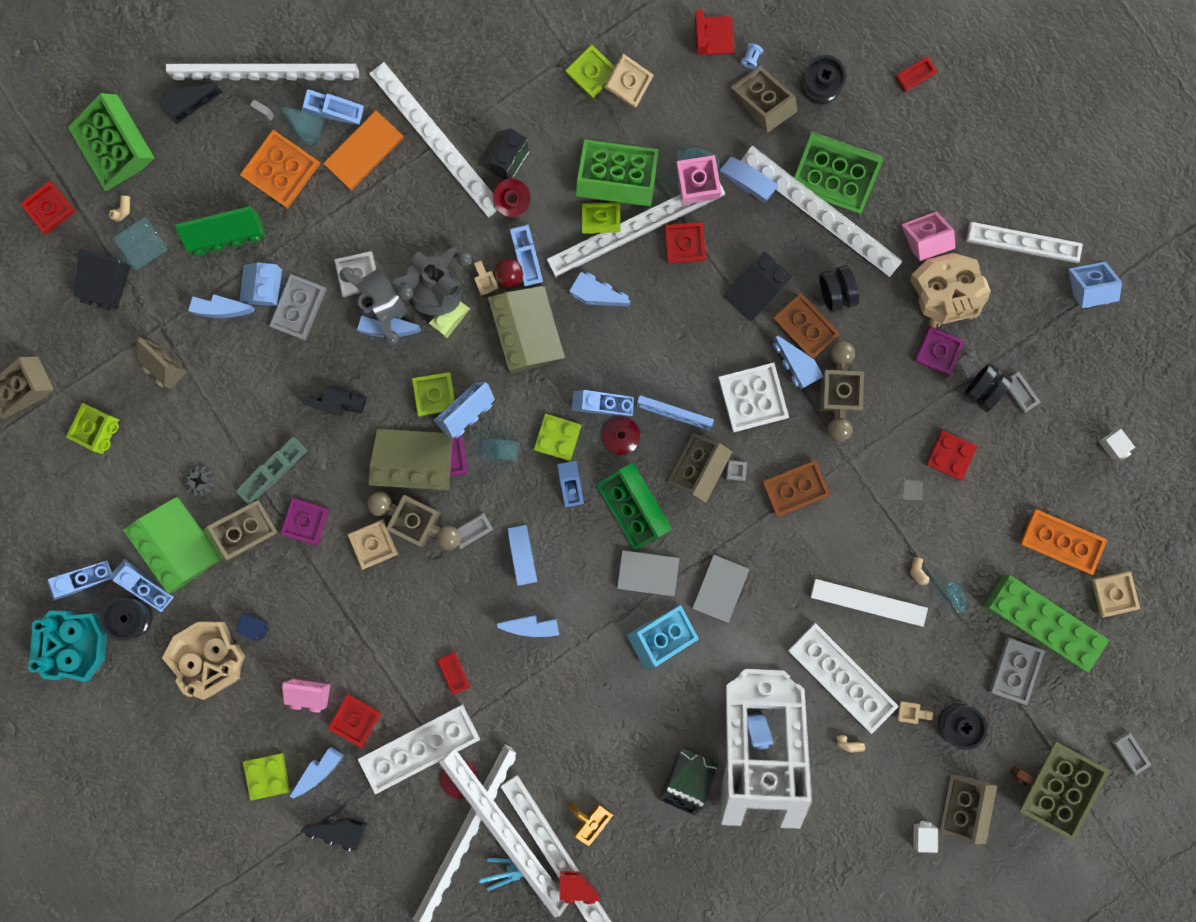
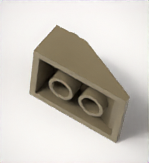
(765, 98)
(158, 363)
(22, 385)
(240, 531)

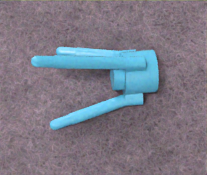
(512, 873)

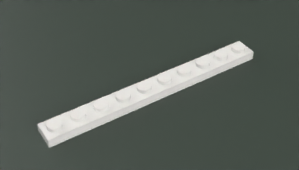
(258, 71)
(434, 138)
(823, 212)
(630, 230)
(503, 831)
(547, 841)
(461, 843)

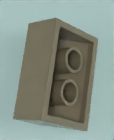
(699, 467)
(968, 809)

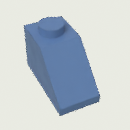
(570, 484)

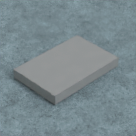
(297, 307)
(648, 573)
(720, 588)
(1016, 671)

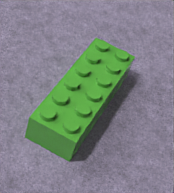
(1046, 623)

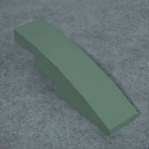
(271, 471)

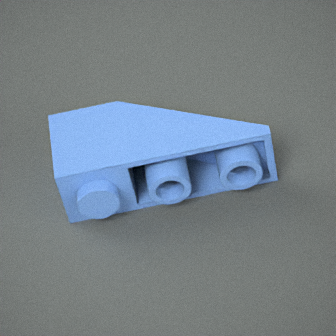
(594, 293)
(801, 366)
(602, 403)
(79, 580)
(141, 585)
(758, 730)

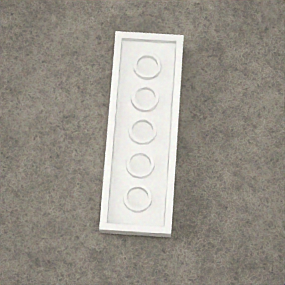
(843, 678)
(418, 749)

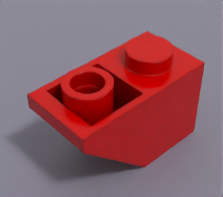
(576, 887)

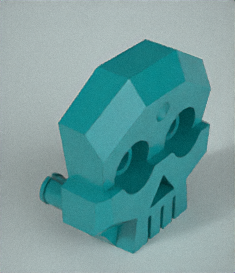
(84, 647)

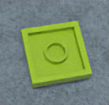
(590, 71)
(601, 217)
(433, 393)
(557, 437)
(266, 776)

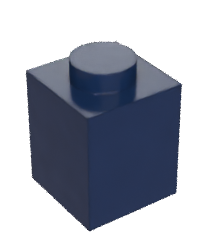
(252, 627)

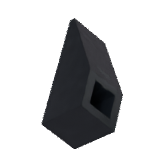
(344, 832)

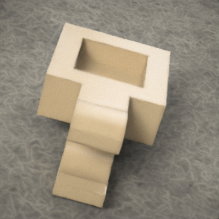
(485, 281)
(911, 713)

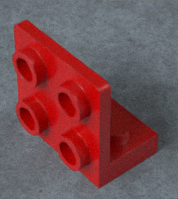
(713, 34)

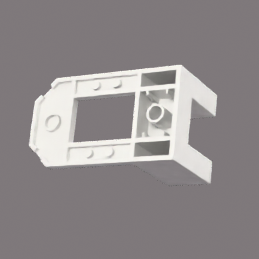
(758, 782)

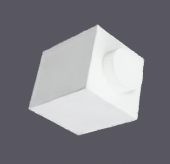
(1117, 445)
(925, 837)

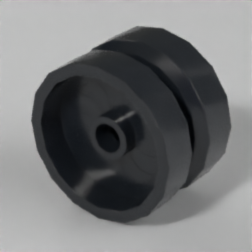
(823, 79)
(839, 288)
(988, 387)
(126, 618)
(965, 716)

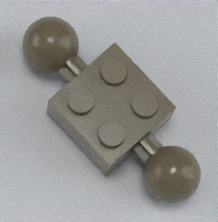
(841, 391)
(413, 521)

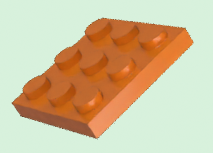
(280, 169)

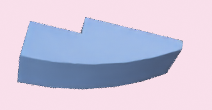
(332, 107)
(748, 179)
(526, 254)
(219, 307)
(373, 327)
(522, 555)
(530, 627)
(317, 771)

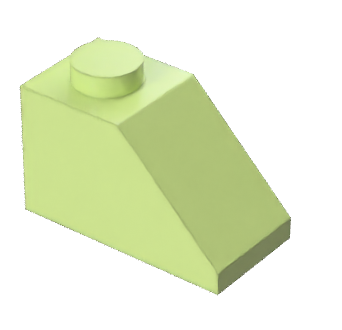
(448, 322)

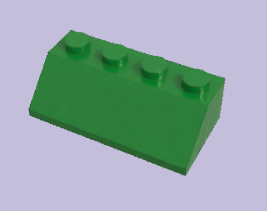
(221, 231)
(633, 506)

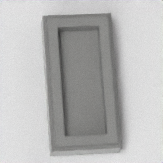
(1022, 393)
(474, 530)
(1131, 753)

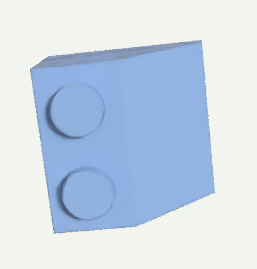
(260, 284)
(1095, 284)

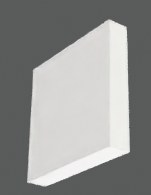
(361, 264)

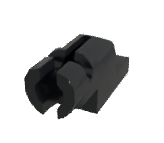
(337, 400)

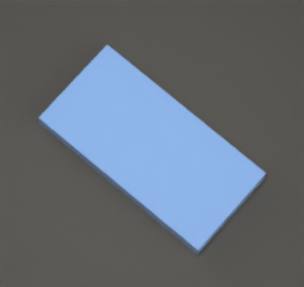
(674, 412)

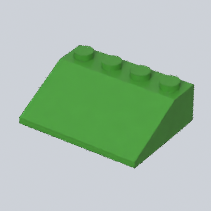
(110, 141)
(838, 171)
(617, 172)
(172, 545)

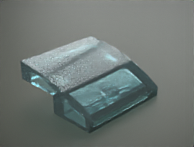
(140, 243)

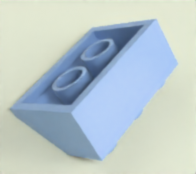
(465, 409)

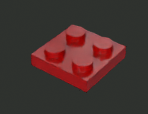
(47, 207)
(685, 243)
(951, 455)
(354, 720)

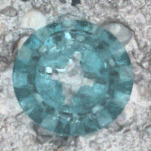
(957, 597)

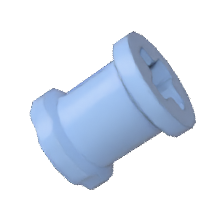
(751, 56)

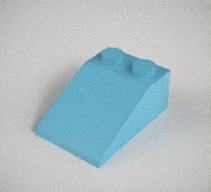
(662, 637)

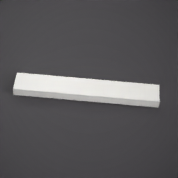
(1024, 242)
(869, 602)

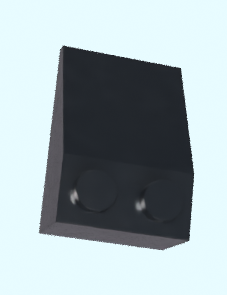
(758, 286)

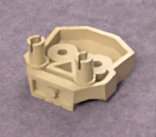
(946, 274)
(198, 646)

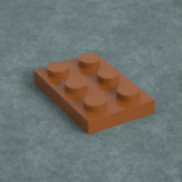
(806, 326)
(796, 488)

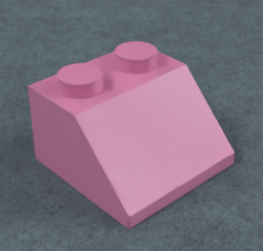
(698, 180)
(929, 236)
(306, 694)

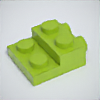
(93, 428)

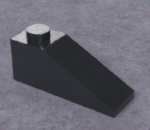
(185, 101)

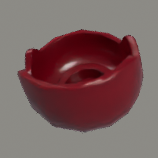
(508, 273)

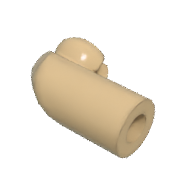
(122, 211)
(917, 573)
(849, 747)

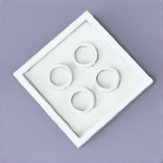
(753, 397)

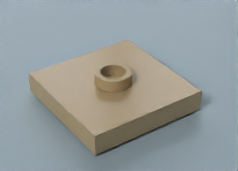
(628, 81)
(372, 544)
(1115, 594)

